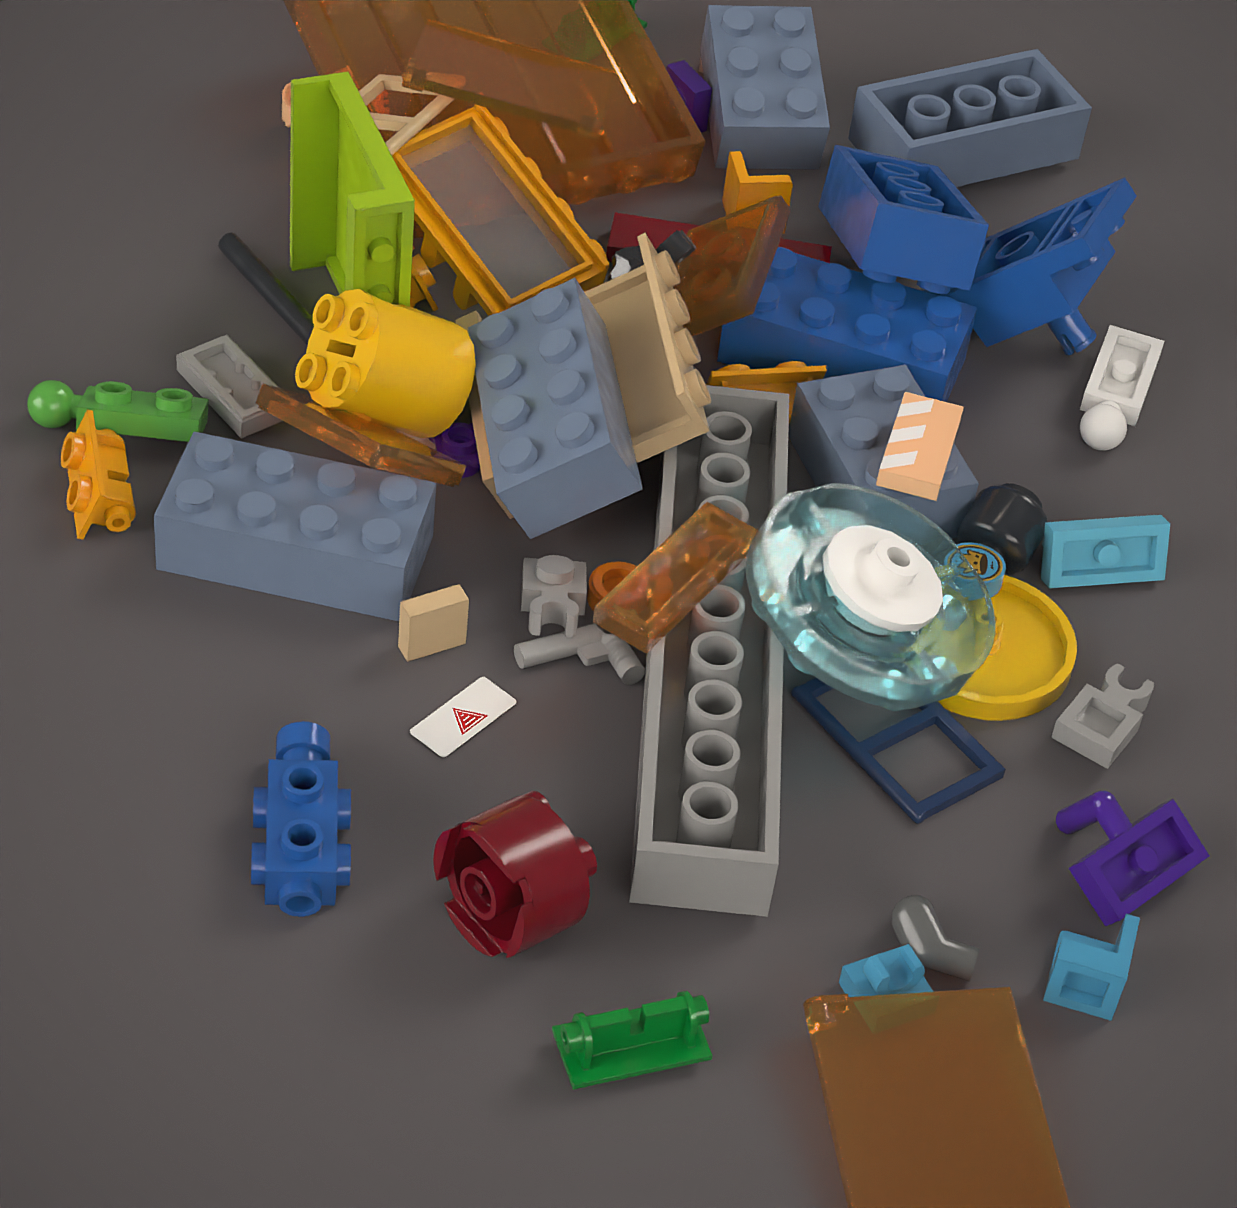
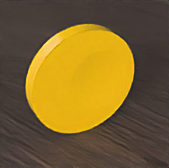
(1027, 661)

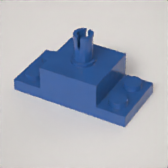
(1046, 269)

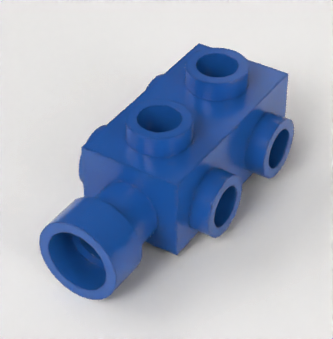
(302, 818)

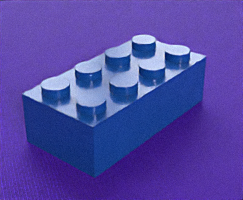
(902, 220)
(850, 325)

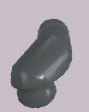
(919, 926)

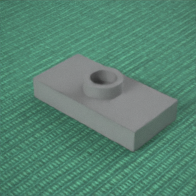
(229, 381)

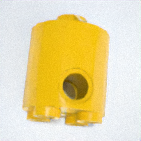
(387, 363)

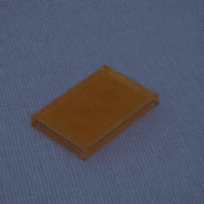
(730, 264)
(361, 439)

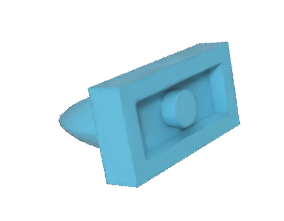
(1105, 551)

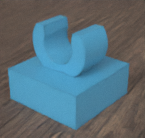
(885, 974)

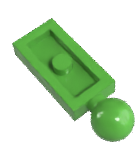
(115, 406)

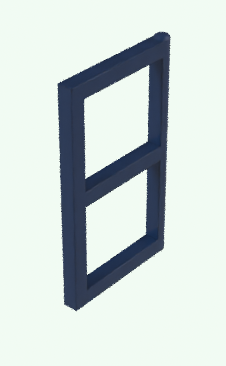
(863, 751)

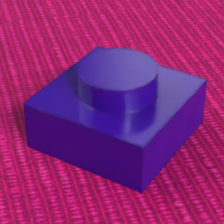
(693, 90)

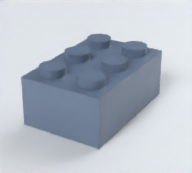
(764, 86)
(844, 430)

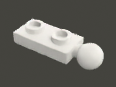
(1118, 386)

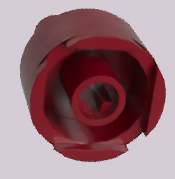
(514, 875)

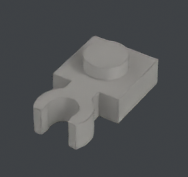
(553, 592)
(1105, 720)

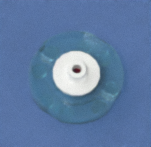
(870, 596)

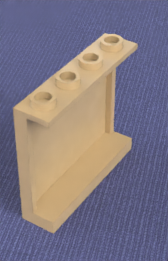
(650, 356)

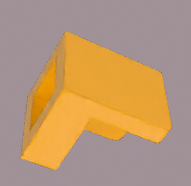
(745, 190)

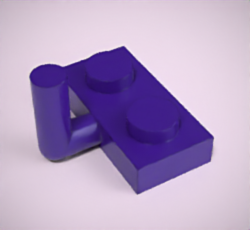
(1137, 857)

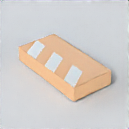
(920, 446)

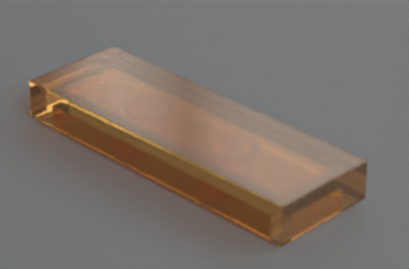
(675, 577)

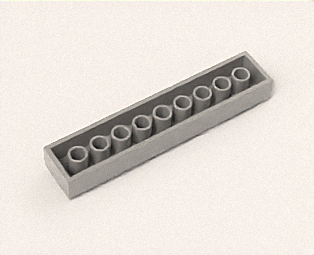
(715, 685)

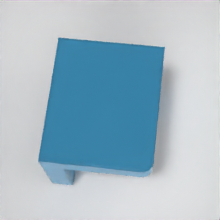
(1091, 972)

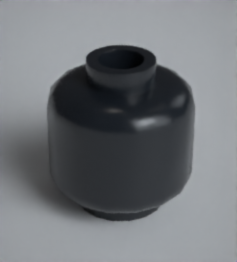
(1008, 521)

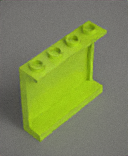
(347, 192)

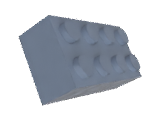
(975, 118)
(553, 409)
(294, 525)

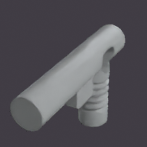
(590, 643)

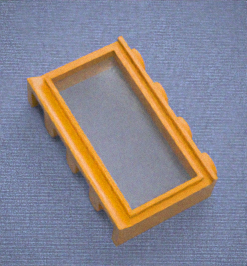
(493, 215)

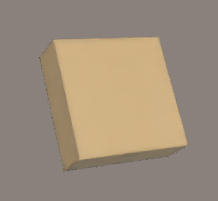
(433, 622)

